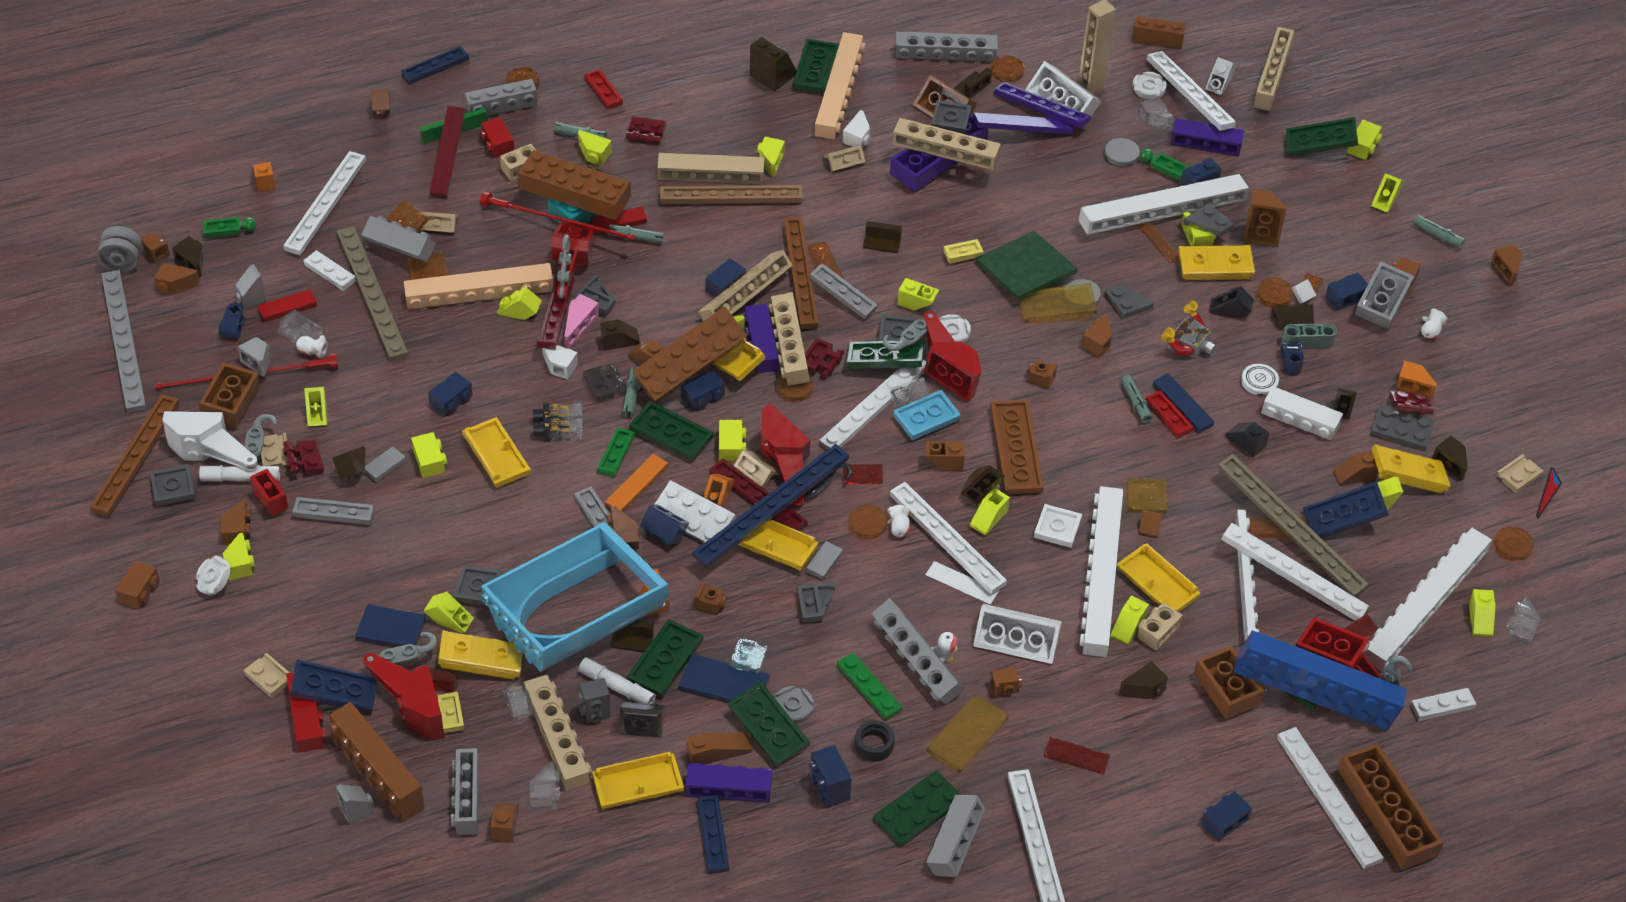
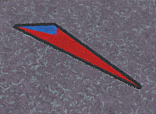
(1552, 485)

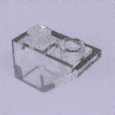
(1155, 114)
(909, 392)
(1525, 622)
(518, 701)
(543, 789)

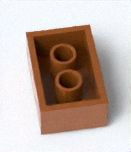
(230, 393)
(1227, 689)

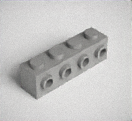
(503, 97)
(398, 238)
(466, 791)
(955, 835)

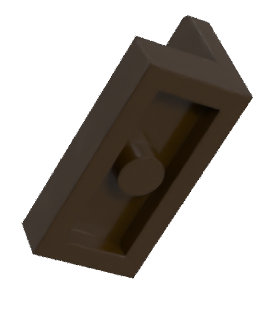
(975, 83)
(882, 237)
(1293, 314)
(634, 637)

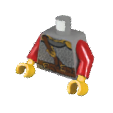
(1190, 336)

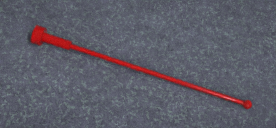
(487, 200)
(331, 361)

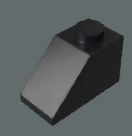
(1232, 303)
(1249, 437)

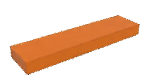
(637, 483)

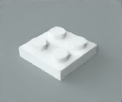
(1058, 525)

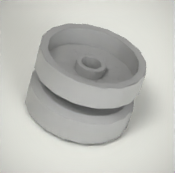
(119, 249)

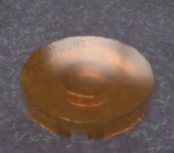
(1007, 69)
(522, 73)
(1275, 292)
(794, 392)
(868, 521)
(1513, 543)

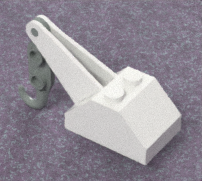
(204, 435)

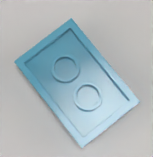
(926, 415)

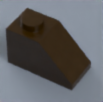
(189, 254)
(618, 334)
(1344, 402)
(1453, 456)
(350, 463)
(1144, 683)

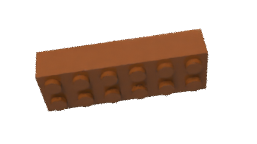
(574, 184)
(690, 355)
(376, 762)
(1390, 806)

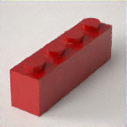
(306, 721)

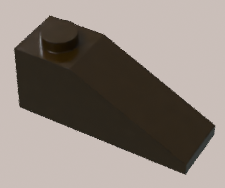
(981, 482)

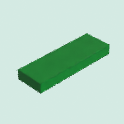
(615, 452)

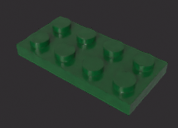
(815, 65)
(1322, 136)
(875, 355)
(671, 431)
(665, 657)
(768, 724)
(916, 809)

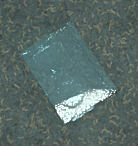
(748, 655)

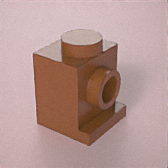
(155, 247)
(1042, 373)
(709, 599)
(1005, 682)

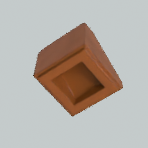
(1150, 524)

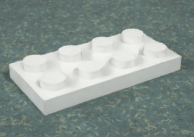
(703, 515)

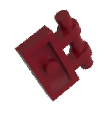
(646, 129)
(818, 353)
(1411, 402)
(308, 454)

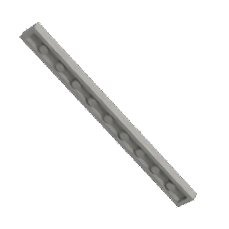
(123, 342)

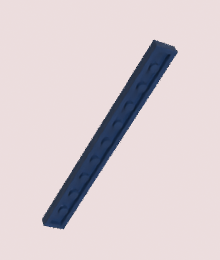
(770, 506)

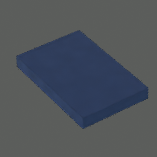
(390, 626)

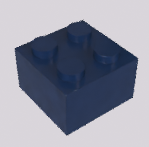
(830, 776)

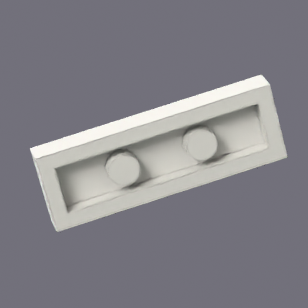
(329, 270)
(1443, 704)

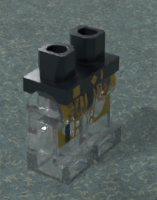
(560, 422)

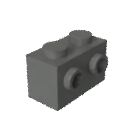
(594, 700)

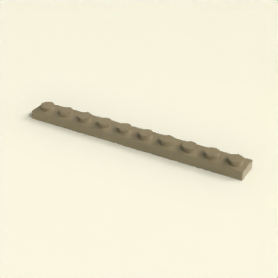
(372, 294)
(1293, 526)

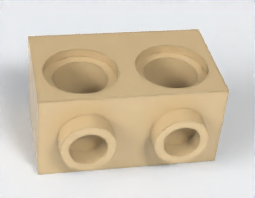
(514, 160)
(1159, 626)

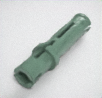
(571, 130)
(639, 234)
(1445, 234)
(631, 395)
(1139, 404)

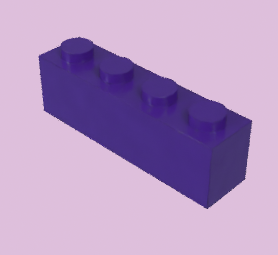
(1207, 137)
(761, 335)
(729, 782)

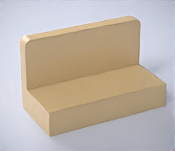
(845, 157)
(440, 222)
(755, 467)

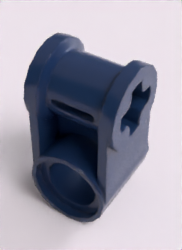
(232, 321)
(1292, 357)

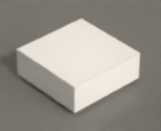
(1303, 291)

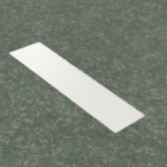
(960, 581)

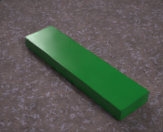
(471, 120)

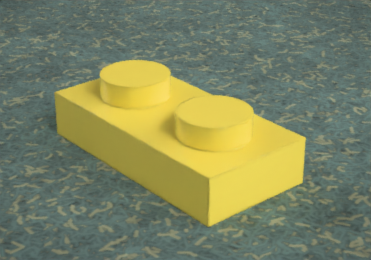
(963, 251)
(451, 712)

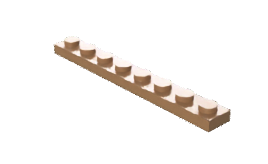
(730, 194)

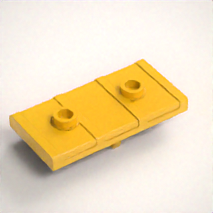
(1216, 262)
(741, 360)
(496, 452)
(1411, 469)
(782, 544)
(1158, 578)
(479, 655)
(637, 780)

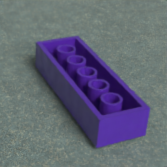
(919, 168)

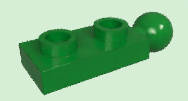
(1163, 164)
(227, 226)

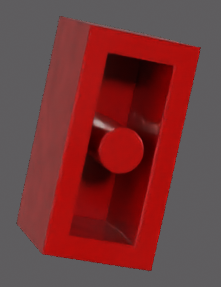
(497, 137)
(269, 492)

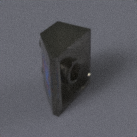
(642, 719)

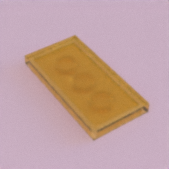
(1059, 303)
(967, 733)

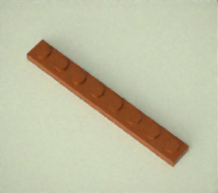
(801, 273)
(133, 457)

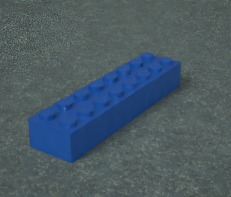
(1320, 680)

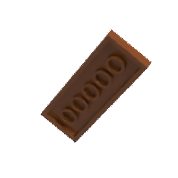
(1016, 447)

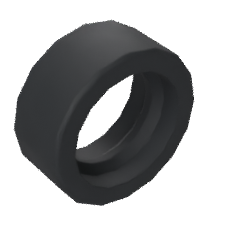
(877, 727)

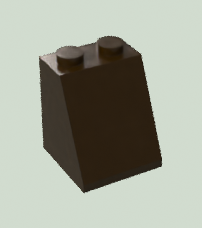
(770, 64)

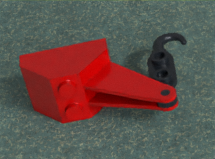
(789, 449)

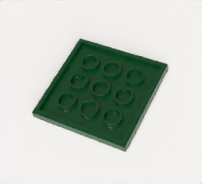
(1026, 265)

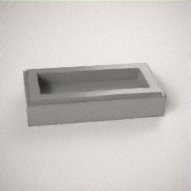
(384, 464)
(824, 560)

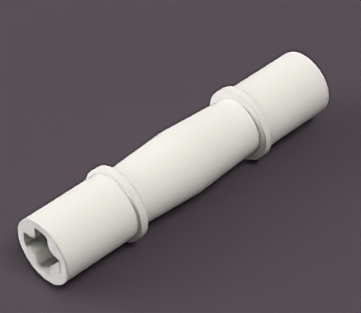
(234, 473)
(616, 682)

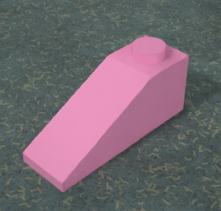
(580, 316)

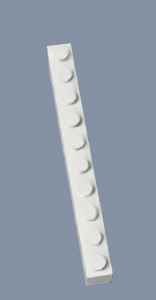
(1162, 204)
(1102, 572)
(1427, 598)

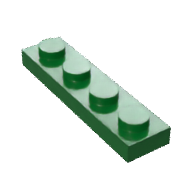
(869, 686)

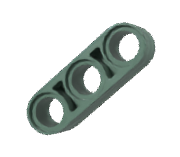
(1310, 335)

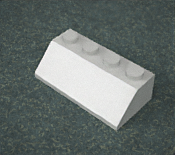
(1058, 87)
(1017, 633)

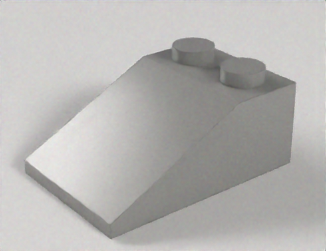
(1384, 295)

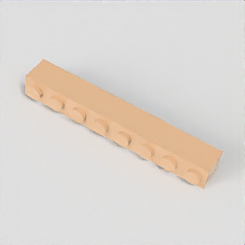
(839, 86)
(477, 285)

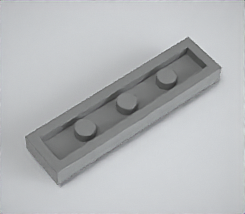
(843, 291)
(333, 511)

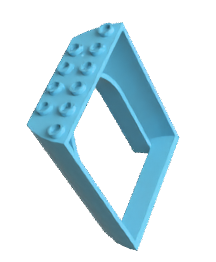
(526, 587)

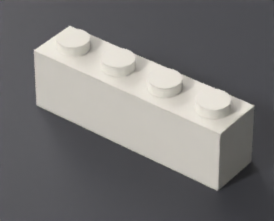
(1302, 413)

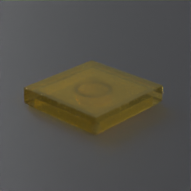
(1147, 495)

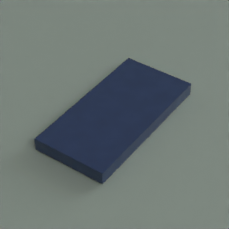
(1346, 510)
(718, 679)
(333, 686)

